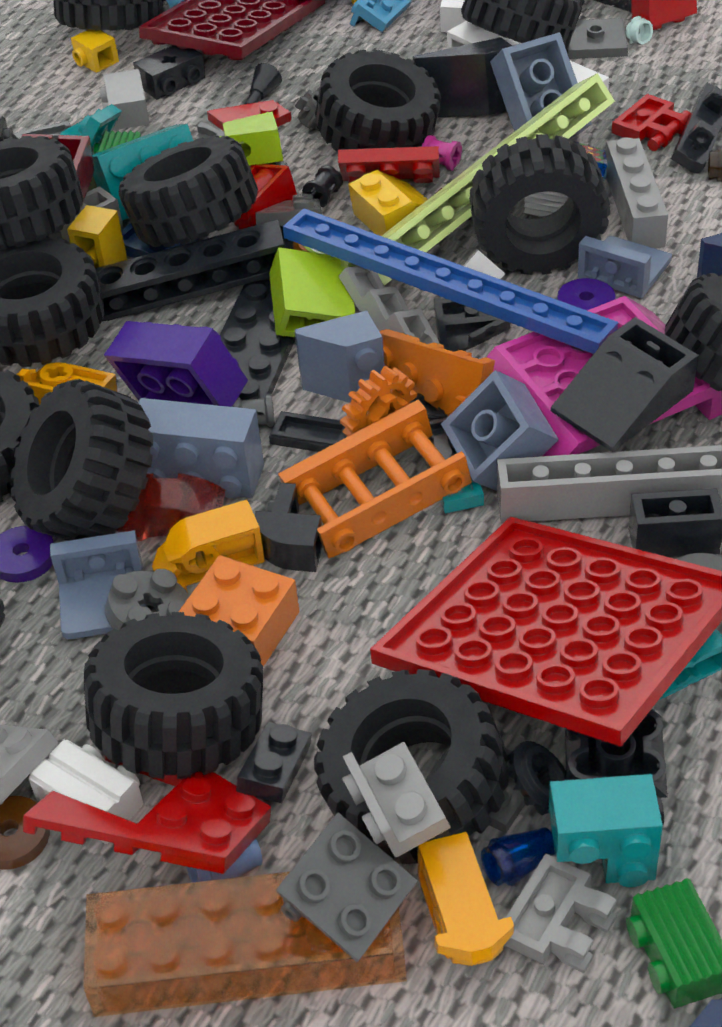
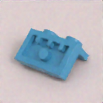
(378, 12)

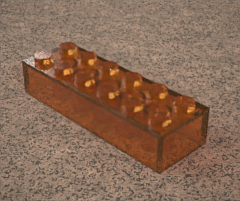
(217, 947)

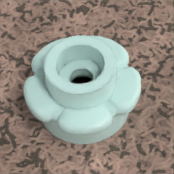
(639, 30)

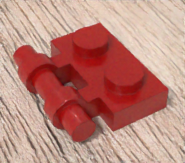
(645, 120)

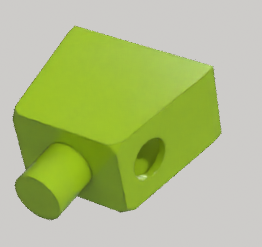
(258, 138)

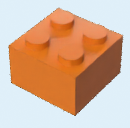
(247, 599)

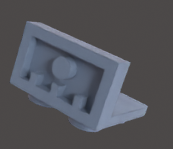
(621, 264)

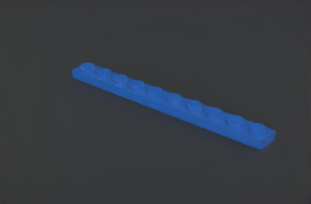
(451, 281)

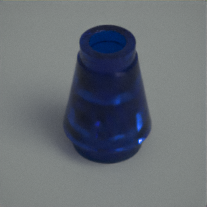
(516, 855)

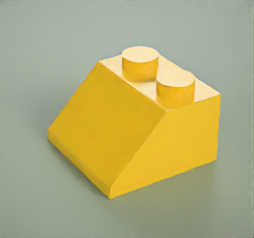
(383, 200)

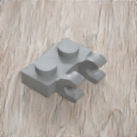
(546, 908)

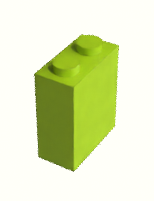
(307, 290)

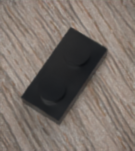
(274, 762)

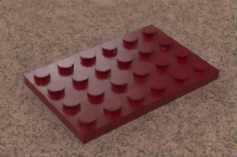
(226, 26)

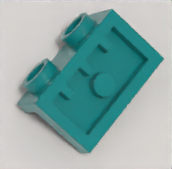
(96, 124)

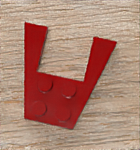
(193, 826)

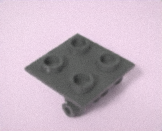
(345, 887)

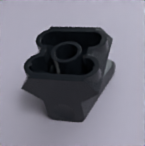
(637, 756)

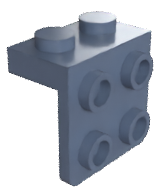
(85, 578)

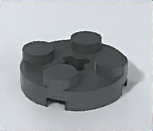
(139, 588)

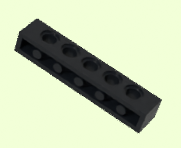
(189, 270)

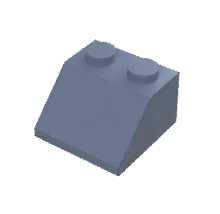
(339, 354)

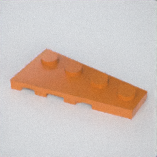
(438, 373)

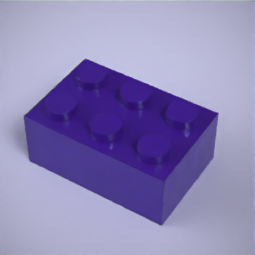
(176, 364)

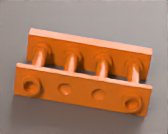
(362, 451)

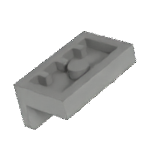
(398, 799)

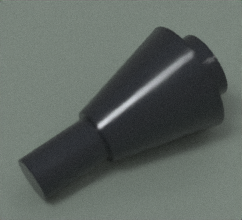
(264, 81)

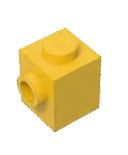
(94, 50)

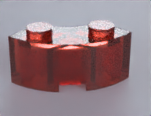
(169, 501)

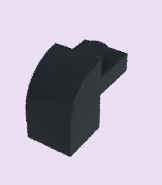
(289, 537)

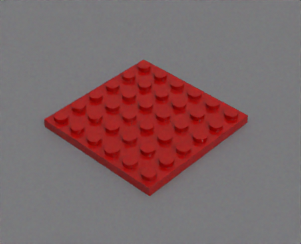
(561, 627)

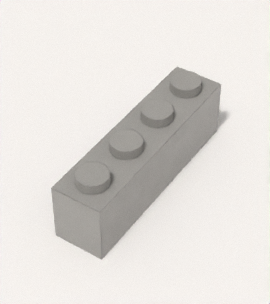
(636, 193)

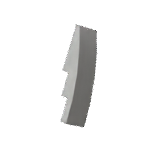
(385, 304)

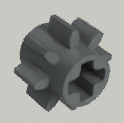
(307, 107)

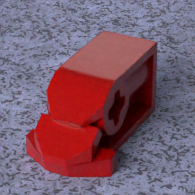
(274, 186)

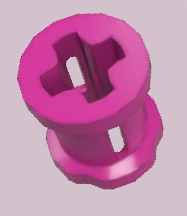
(448, 152)

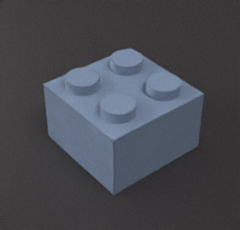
(498, 423)

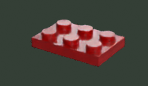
(402, 163)

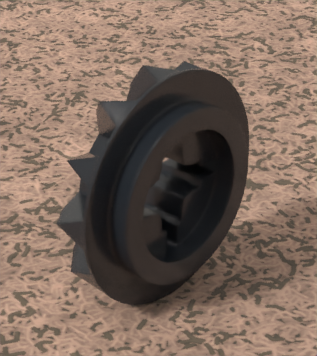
(535, 788)

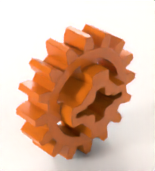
(377, 399)

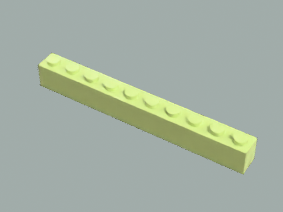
(451, 204)

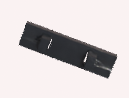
(700, 130)

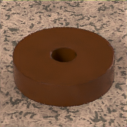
(20, 847)

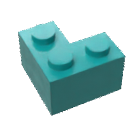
(609, 822)

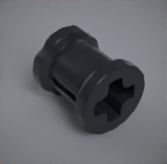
(325, 183)

